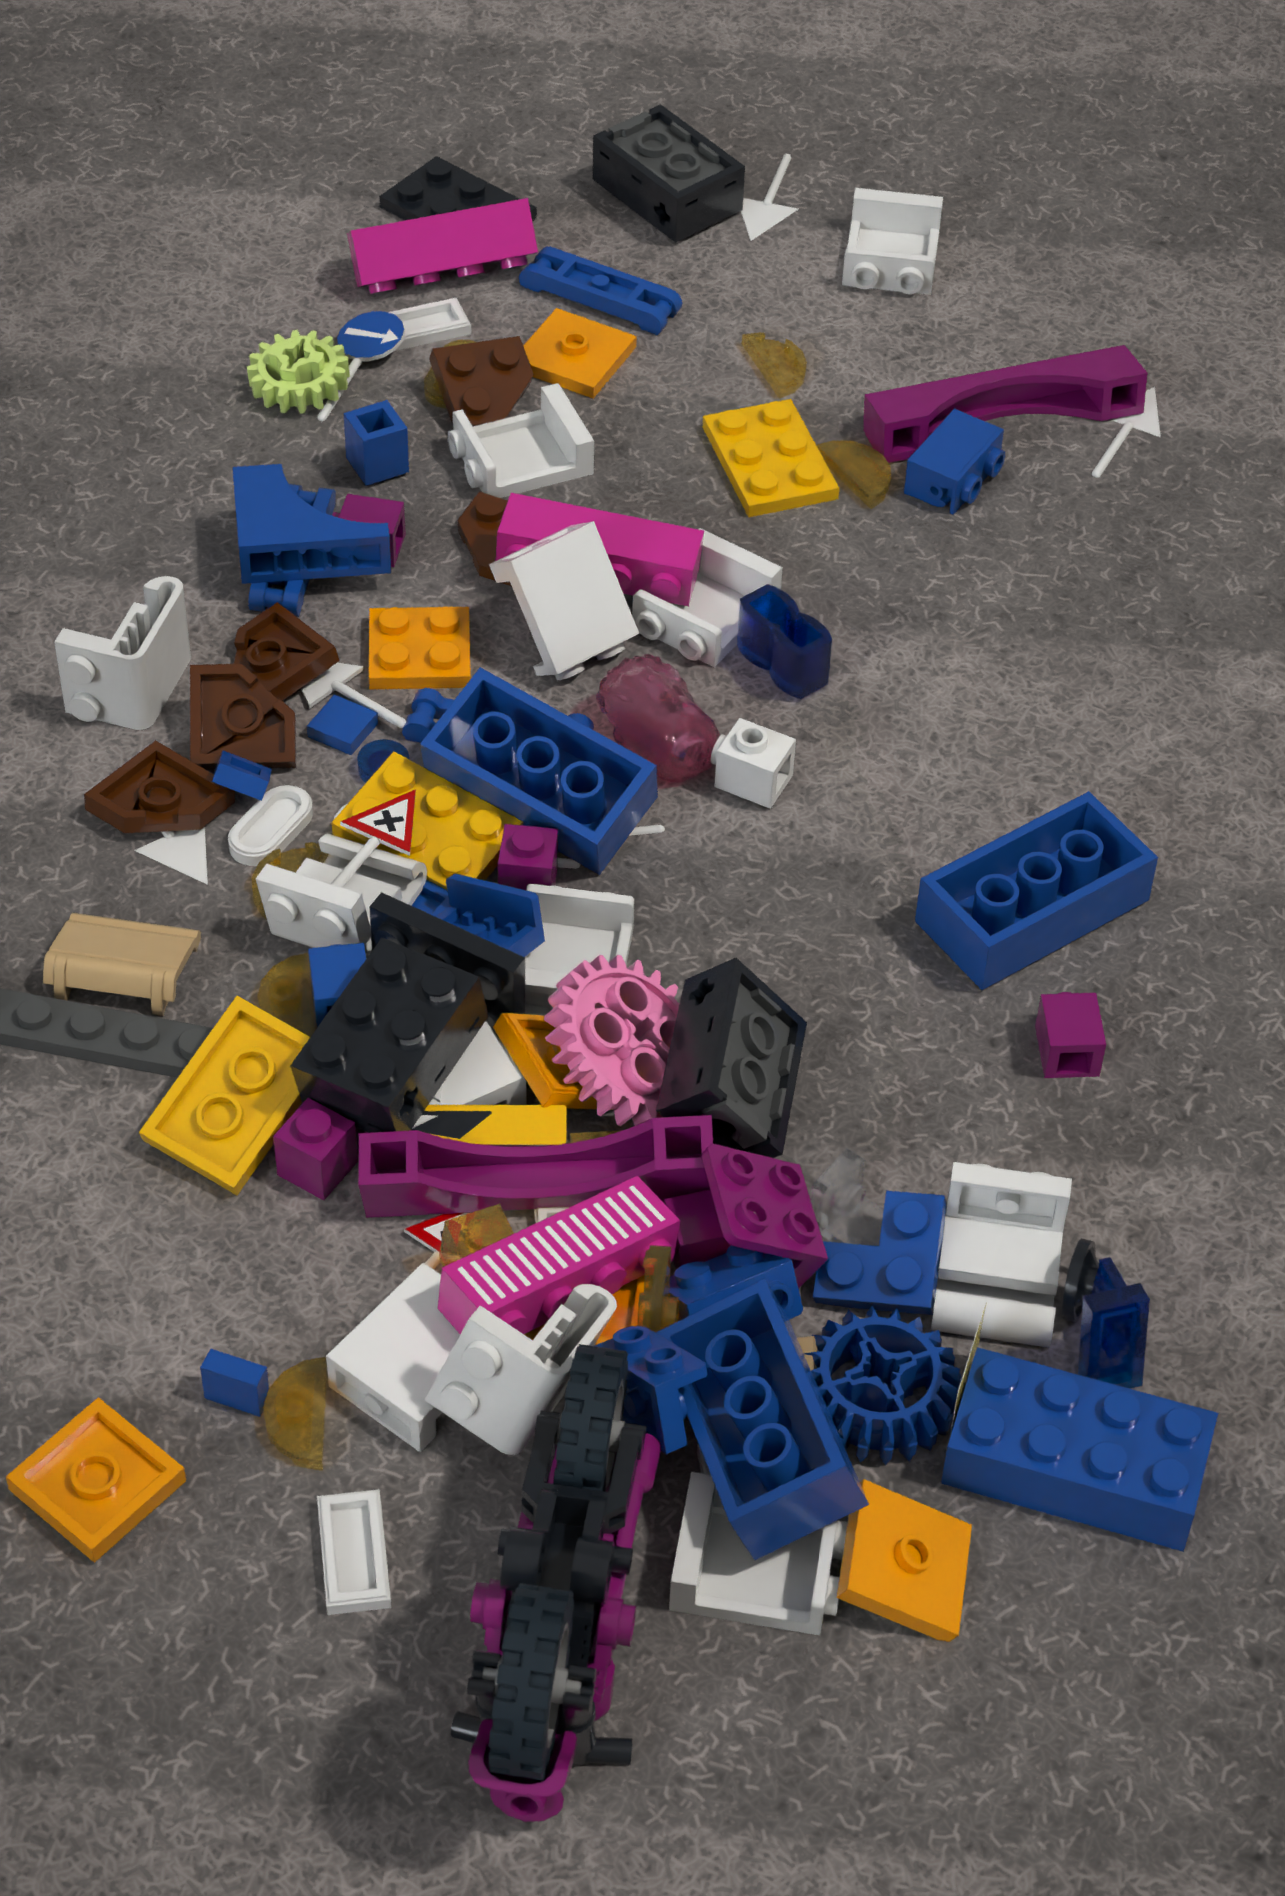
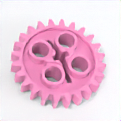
(614, 1035)

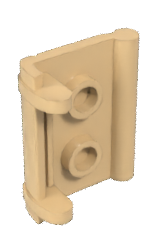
(119, 958)

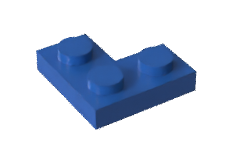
(899, 1270)

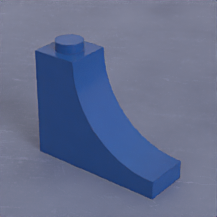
(293, 540)

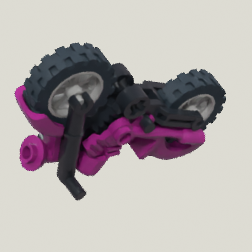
(565, 1614)

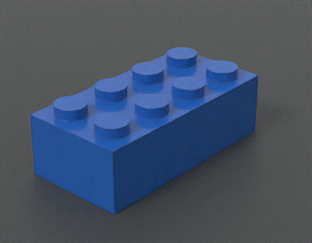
(541, 768)
(1035, 889)
(764, 1422)
(1079, 1449)

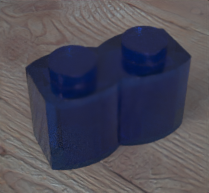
(784, 641)

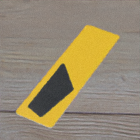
(497, 1124)

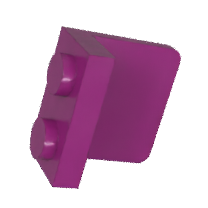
(765, 1207)

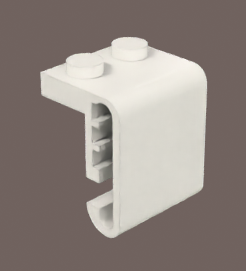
(136, 670)
(320, 914)
(1002, 1249)
(503, 1379)

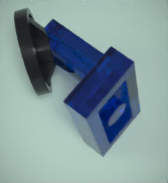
(1111, 1320)

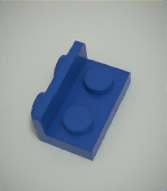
(653, 1383)

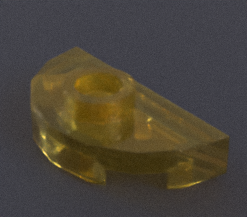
(288, 993)
(655, 1305)
(297, 1413)

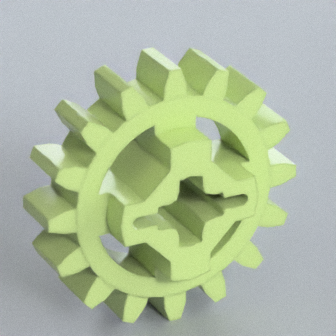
(298, 371)

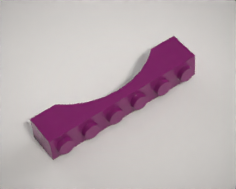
(1083, 385)
(437, 1175)

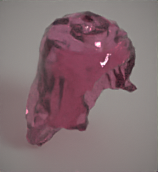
(658, 717)

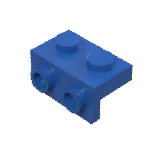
(495, 913)
(710, 1281)

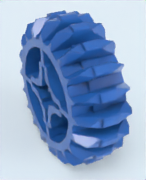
(889, 1365)

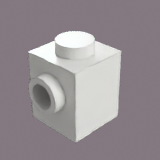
(753, 762)

